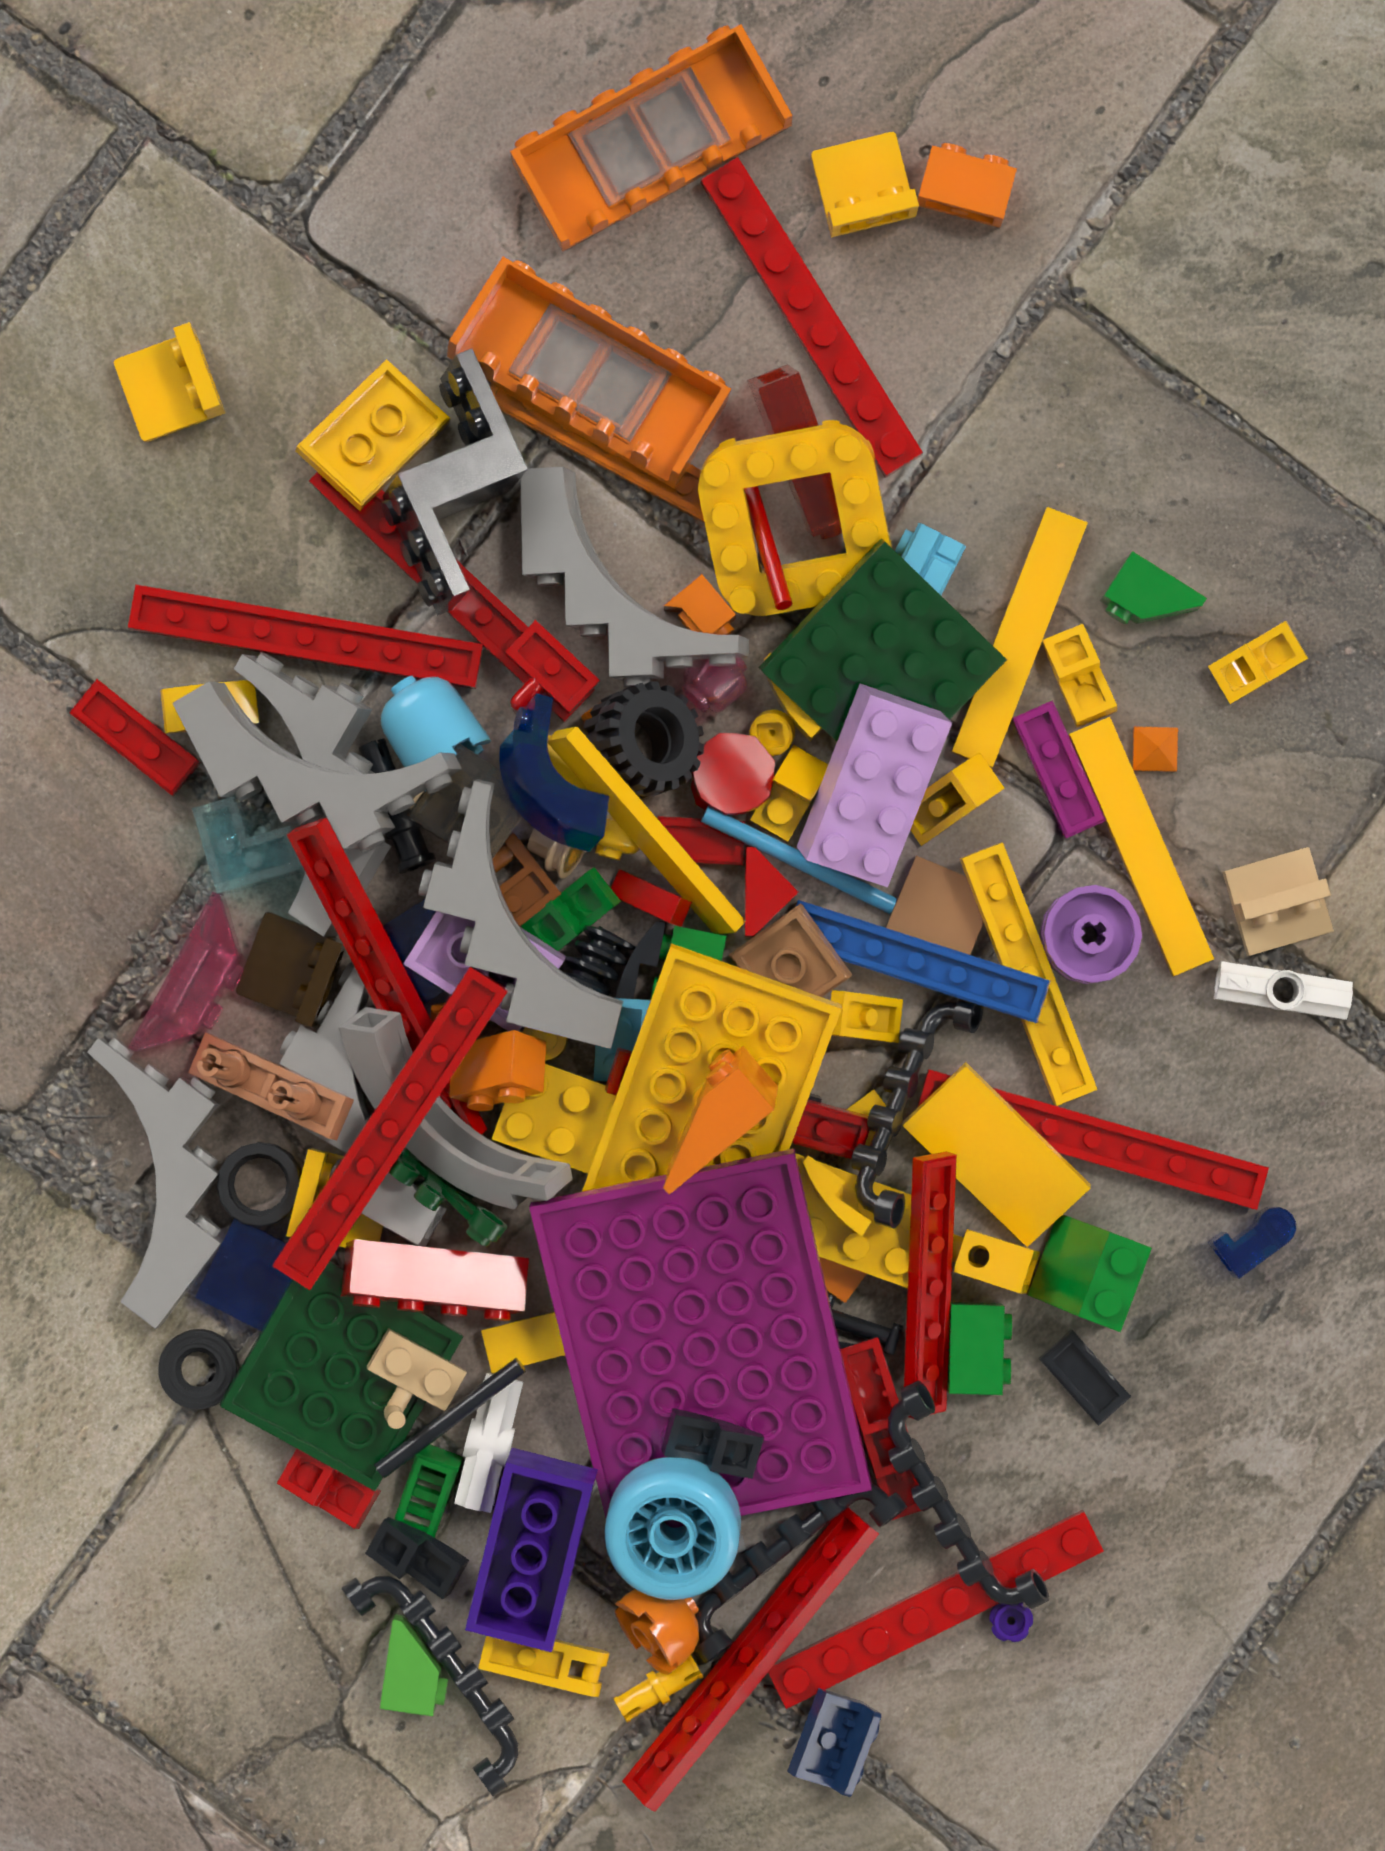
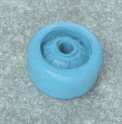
(667, 1559)

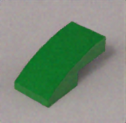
(577, 906)

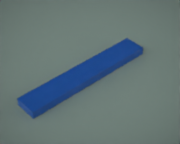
(931, 964)

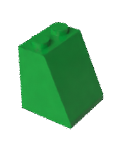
(1089, 1272)

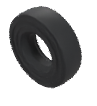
(171, 1368)

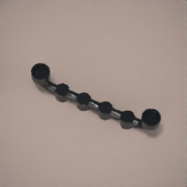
(887, 1121)
(953, 1527)
(761, 1559)
(468, 1678)

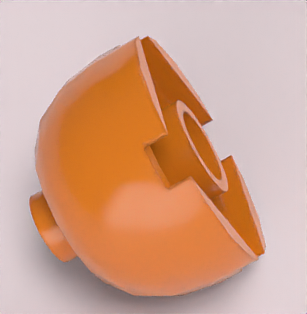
(661, 1626)

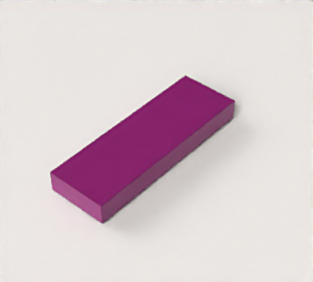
(1058, 769)

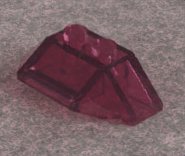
(195, 982)

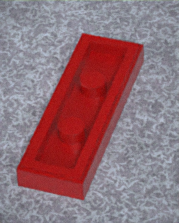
(135, 737)

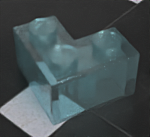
(235, 856)

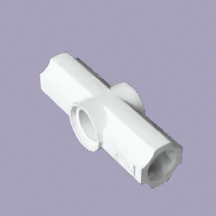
(1255, 987)
(488, 1449)

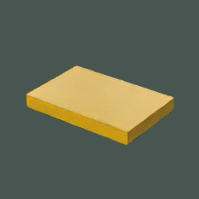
(372, 434)

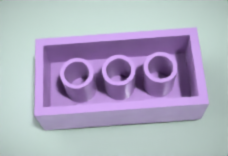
(873, 785)

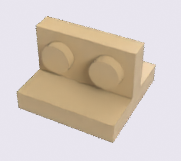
(1278, 901)

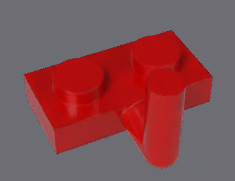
(550, 669)

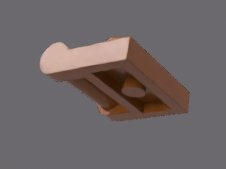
(528, 888)

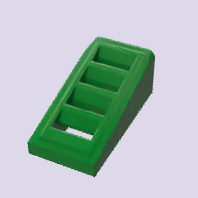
(438, 1460)

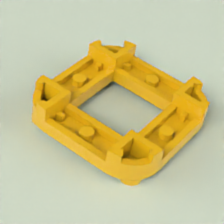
(777, 459)

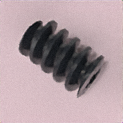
(597, 958)

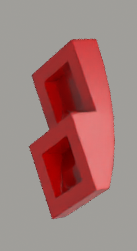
(328, 1489)

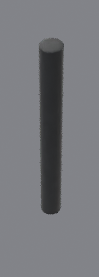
(450, 1418)

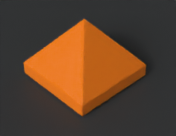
(1155, 749)

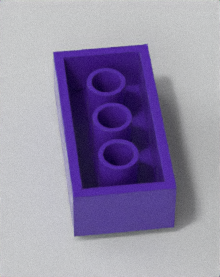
(531, 1549)

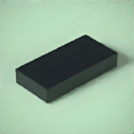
(1084, 1377)

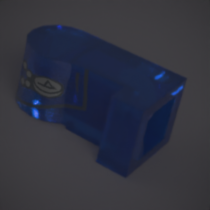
(1269, 1232)

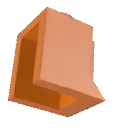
(702, 608)

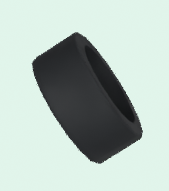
(227, 1176)

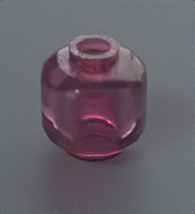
(714, 686)

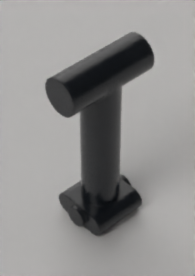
(867, 1329)

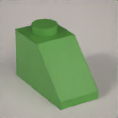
(411, 1673)

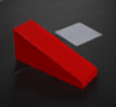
(651, 898)

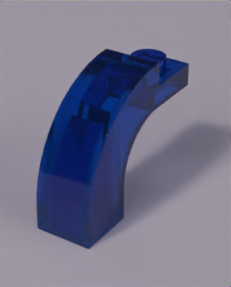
(537, 789)

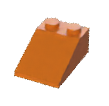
(729, 1105)

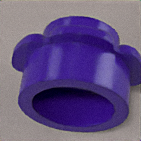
(1016, 1631)

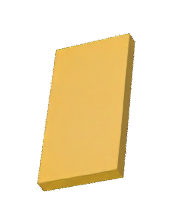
(997, 1154)

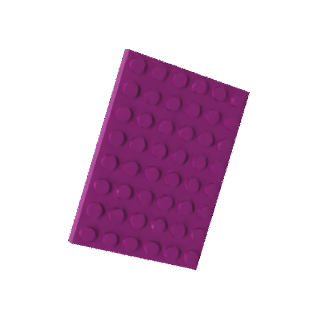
(705, 1311)

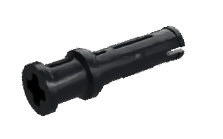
(407, 834)

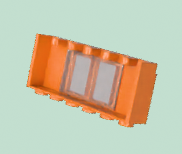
(650, 136)
(590, 371)

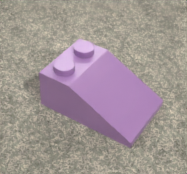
(441, 962)

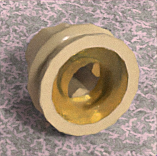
(556, 856)

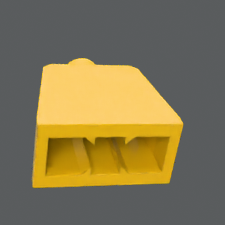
(1008, 1263)

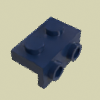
(835, 1742)

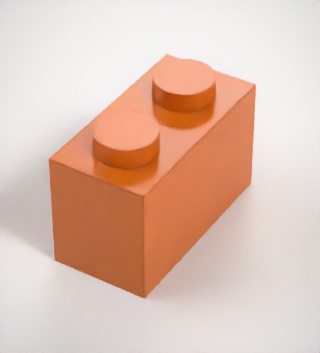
(967, 184)
(500, 1071)

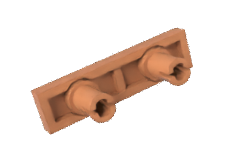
(271, 1086)

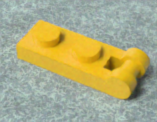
(545, 1666)

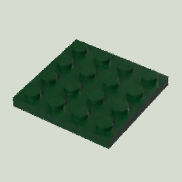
(886, 633)
(312, 1377)

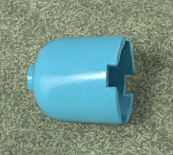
(428, 720)

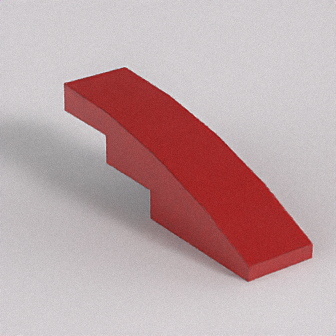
(873, 1400)

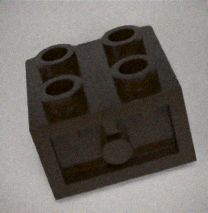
(291, 968)

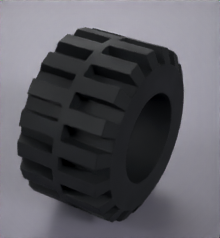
(670, 730)

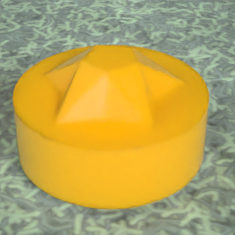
(774, 731)

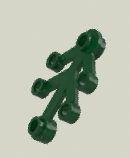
(484, 1225)

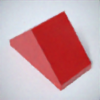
(765, 892)

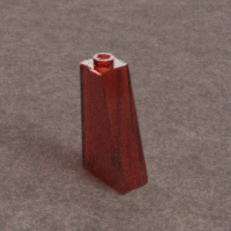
(786, 408)

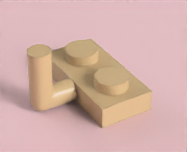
(414, 1372)

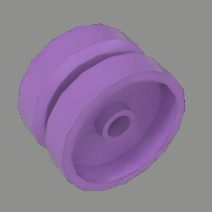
(1116, 930)

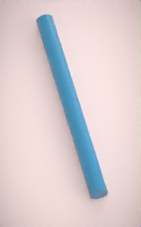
(795, 859)

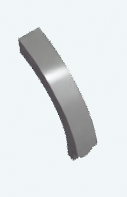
(443, 1141)

